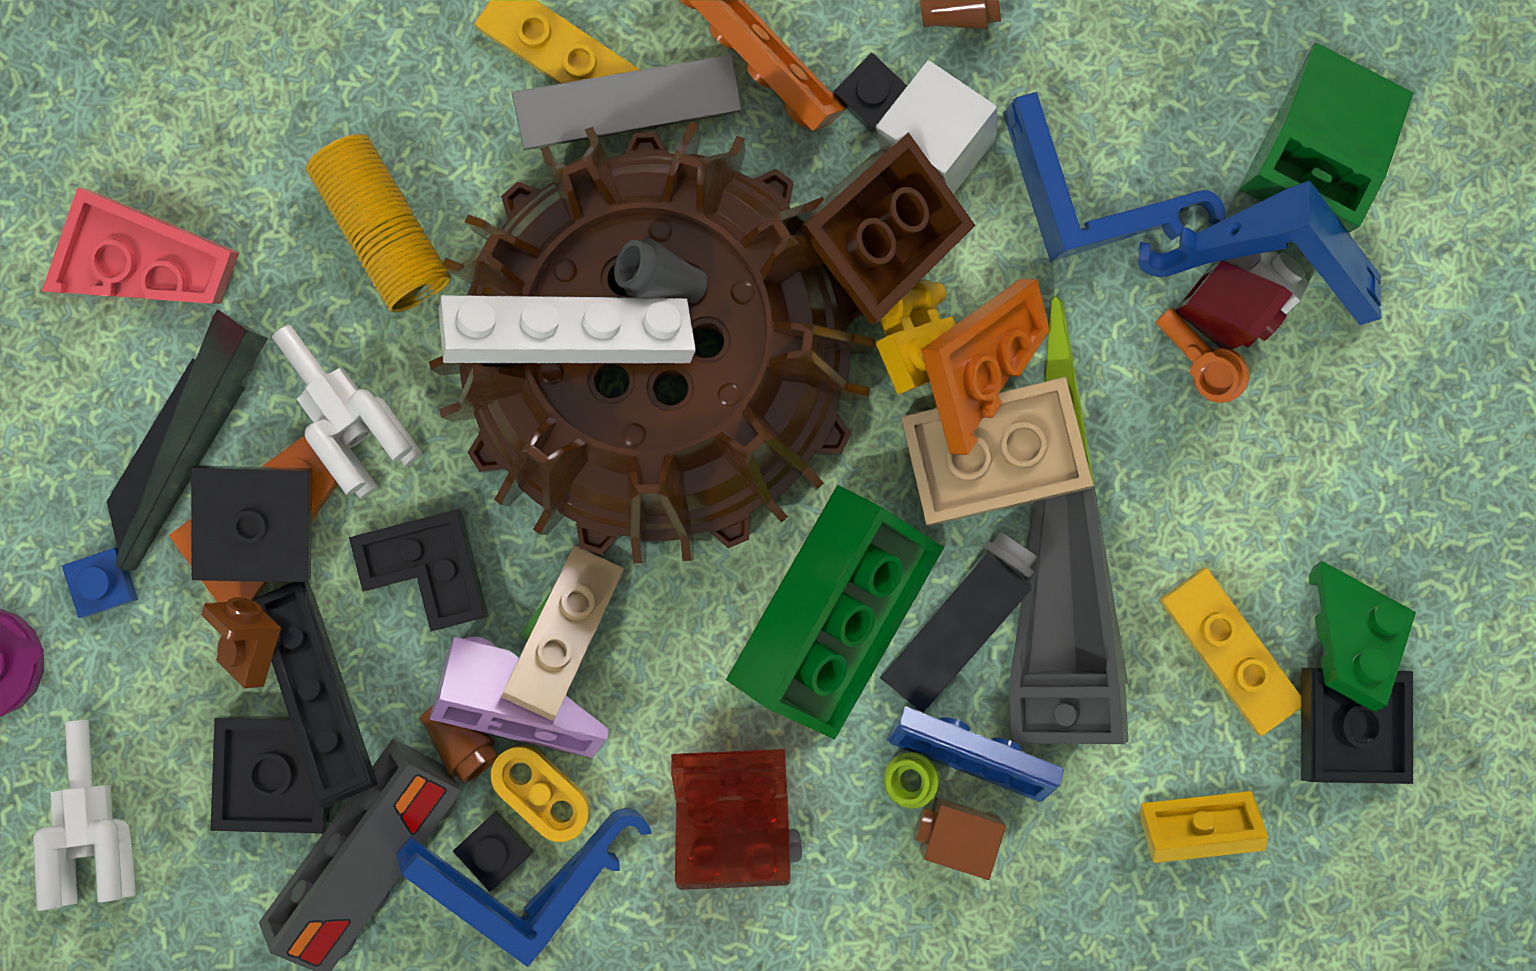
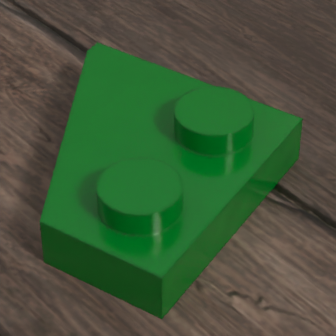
(1360, 636)

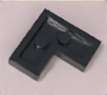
(433, 552)

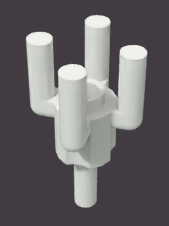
(344, 418)
(79, 829)

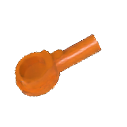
(1216, 372)

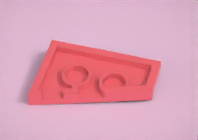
(135, 255)

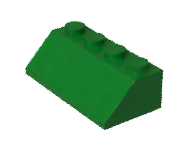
(835, 613)

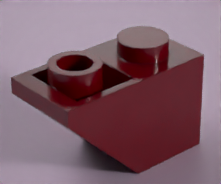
(1234, 306)

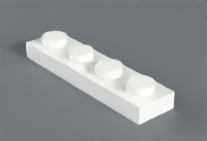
(565, 330)

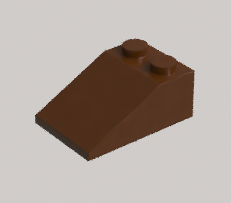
(886, 226)

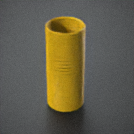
(362, 197)

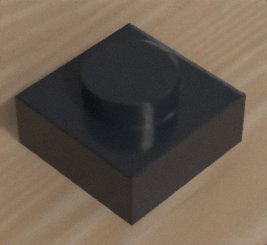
(870, 91)
(493, 851)

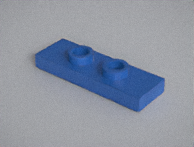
(991, 760)

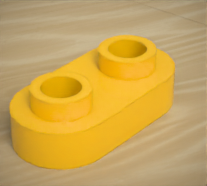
(536, 797)

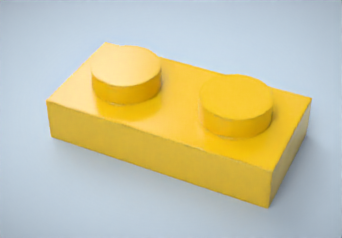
(1203, 827)

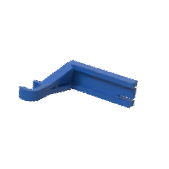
(1053, 202)
(1289, 216)
(545, 911)

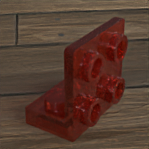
(731, 819)

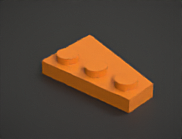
(978, 357)

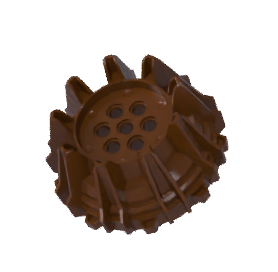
(747, 412)

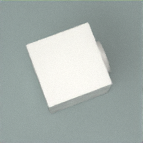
(945, 120)

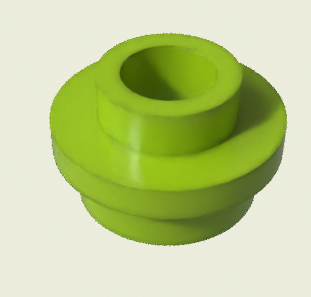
(896, 785)

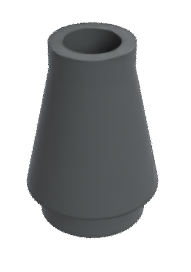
(655, 272)

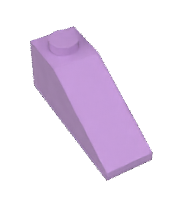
(471, 693)

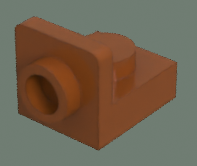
(246, 639)

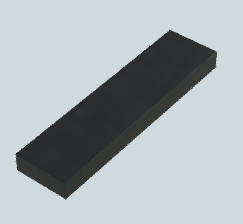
(316, 697)

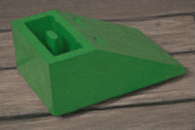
(1332, 131)

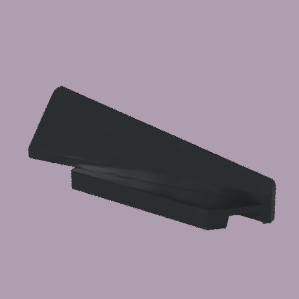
(181, 436)

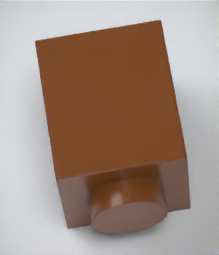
(959, 837)

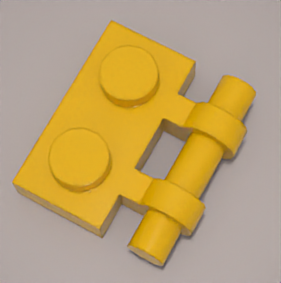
(909, 329)

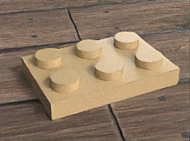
(1020, 455)

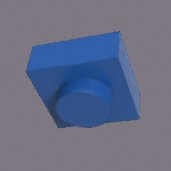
(98, 583)

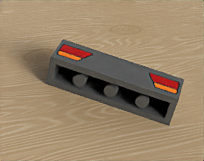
(356, 859)

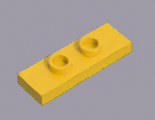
(548, 41)
(1232, 651)

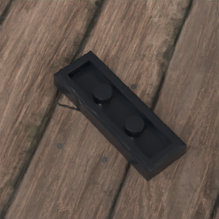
(955, 631)

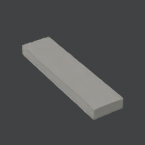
(627, 102)

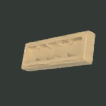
(562, 633)

